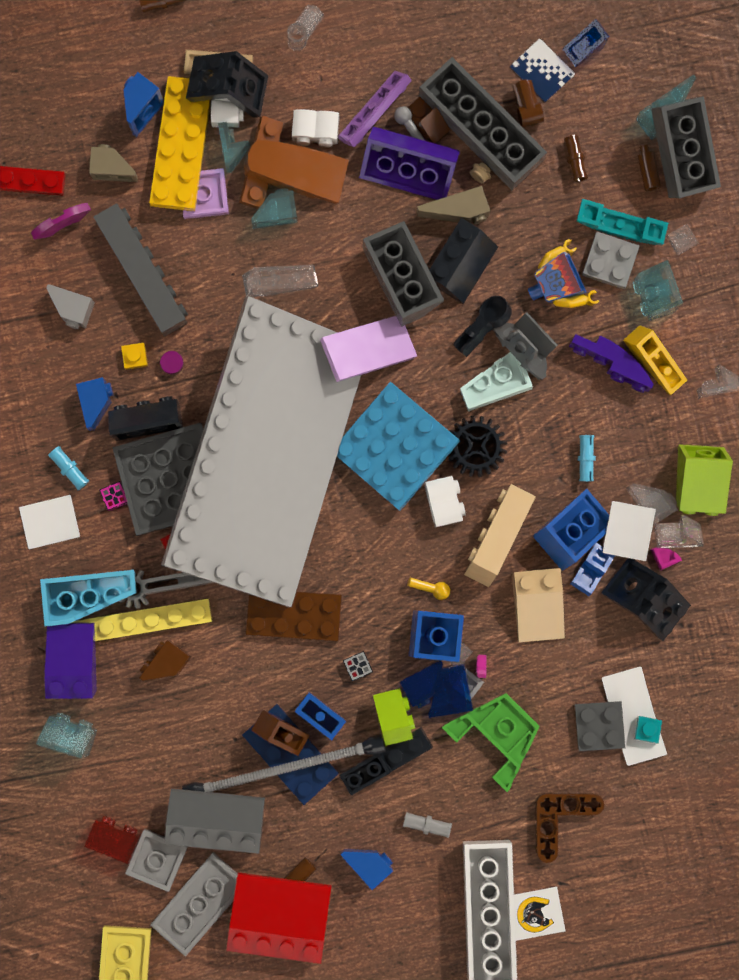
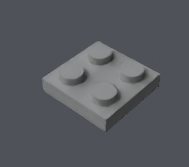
(610, 260)
(156, 861)

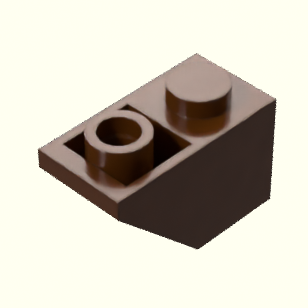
(167, 662)

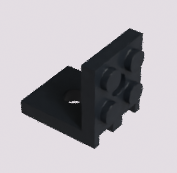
(229, 80)
(648, 598)

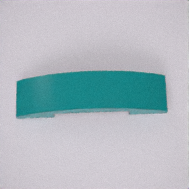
(621, 224)

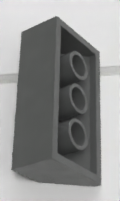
(402, 273)
(214, 821)

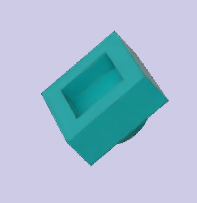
(648, 729)

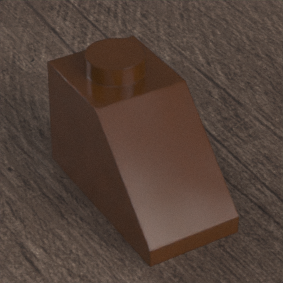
(280, 732)

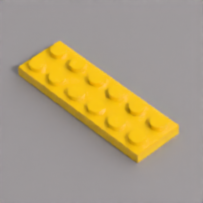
(179, 148)

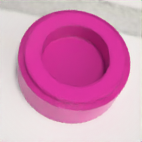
(481, 666)

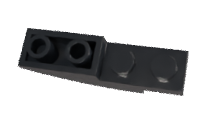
(382, 764)

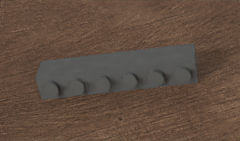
(140, 269)

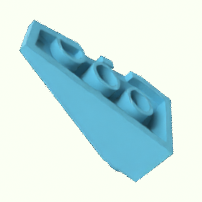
(78, 596)

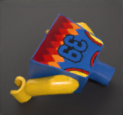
(560, 280)

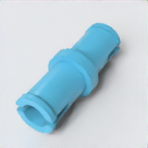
(586, 457)
(68, 468)

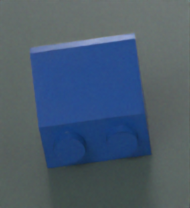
(141, 102)
(436, 636)

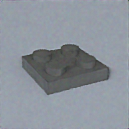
(600, 726)

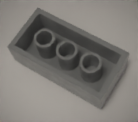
(686, 147)

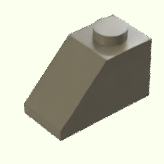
(110, 165)

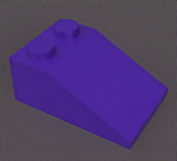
(70, 661)

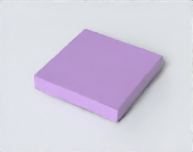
(211, 195)

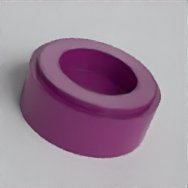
(171, 362)

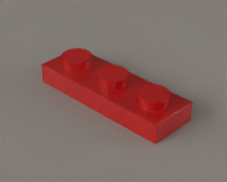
(32, 180)

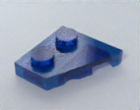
(451, 692)

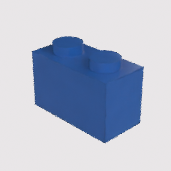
(320, 716)

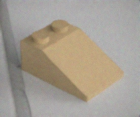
(539, 604)

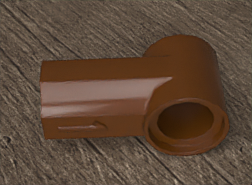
(529, 109)

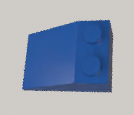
(573, 530)

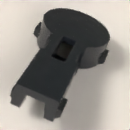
(492, 314)

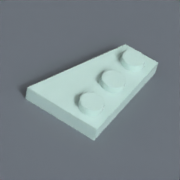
(496, 383)

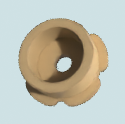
(480, 172)

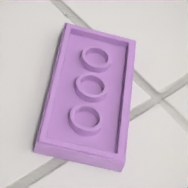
(368, 348)

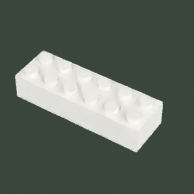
(489, 910)

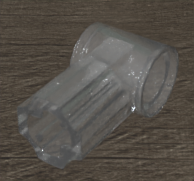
(304, 26)

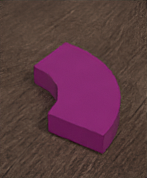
(70, 216)

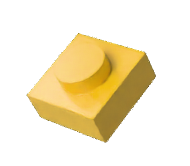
(134, 356)

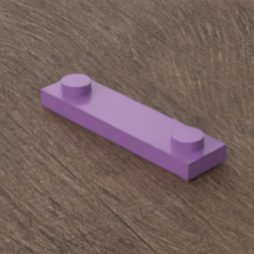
(374, 108)

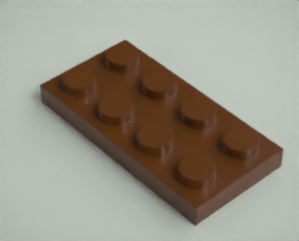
(310, 617)

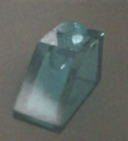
(276, 210)

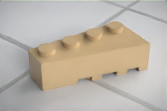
(500, 535)

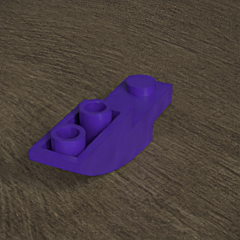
(622, 364)

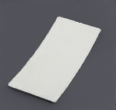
(631, 689)

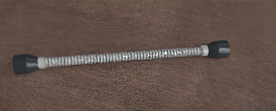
(373, 746)

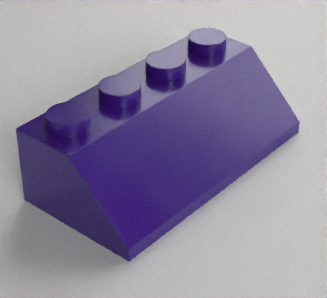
(408, 164)

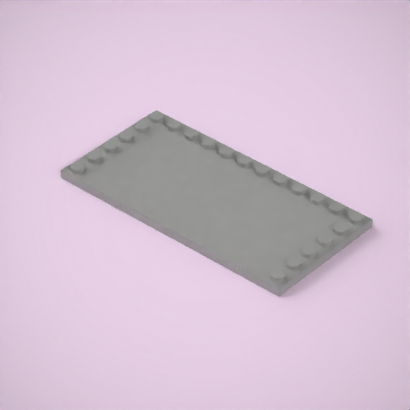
(262, 458)

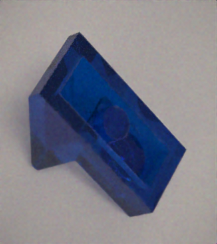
(586, 43)

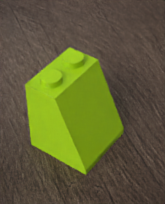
(703, 479)

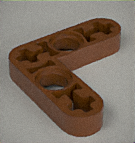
(552, 816)

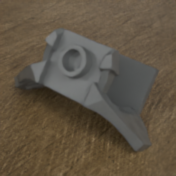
(527, 343)

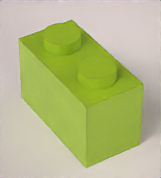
(393, 716)

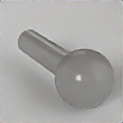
(403, 116)

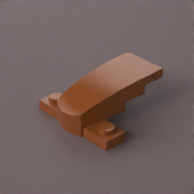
(289, 167)

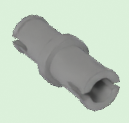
(427, 825)

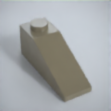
(468, 205)

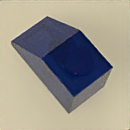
(422, 684)

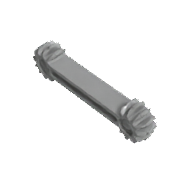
(184, 581)

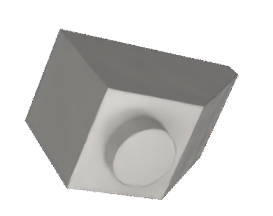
(72, 307)

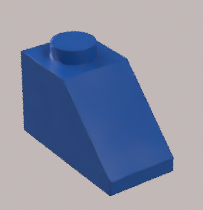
(94, 400)
(369, 865)

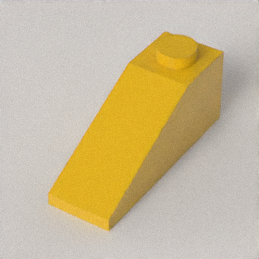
(655, 358)

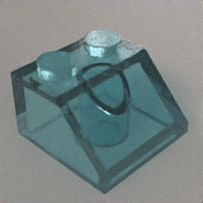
(657, 291)
(67, 736)

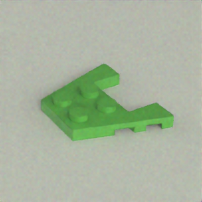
(505, 727)

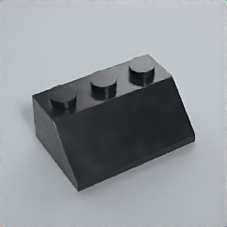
(462, 260)
(144, 419)

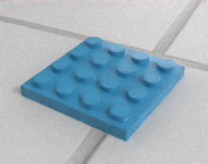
(395, 446)

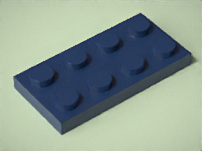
(302, 782)

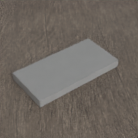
(197, 904)

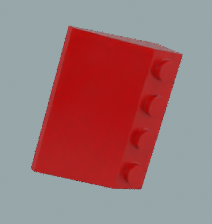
(279, 918)

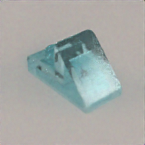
(232, 151)

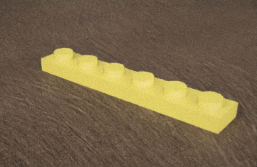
(151, 620)

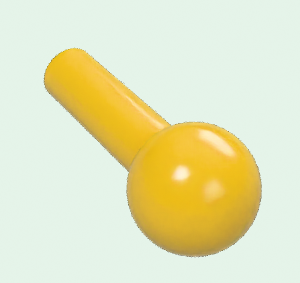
(439, 590)

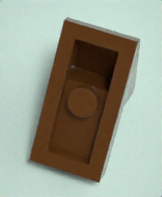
(428, 121)

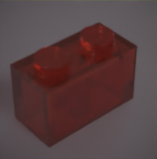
(113, 839)

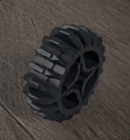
(483, 454)

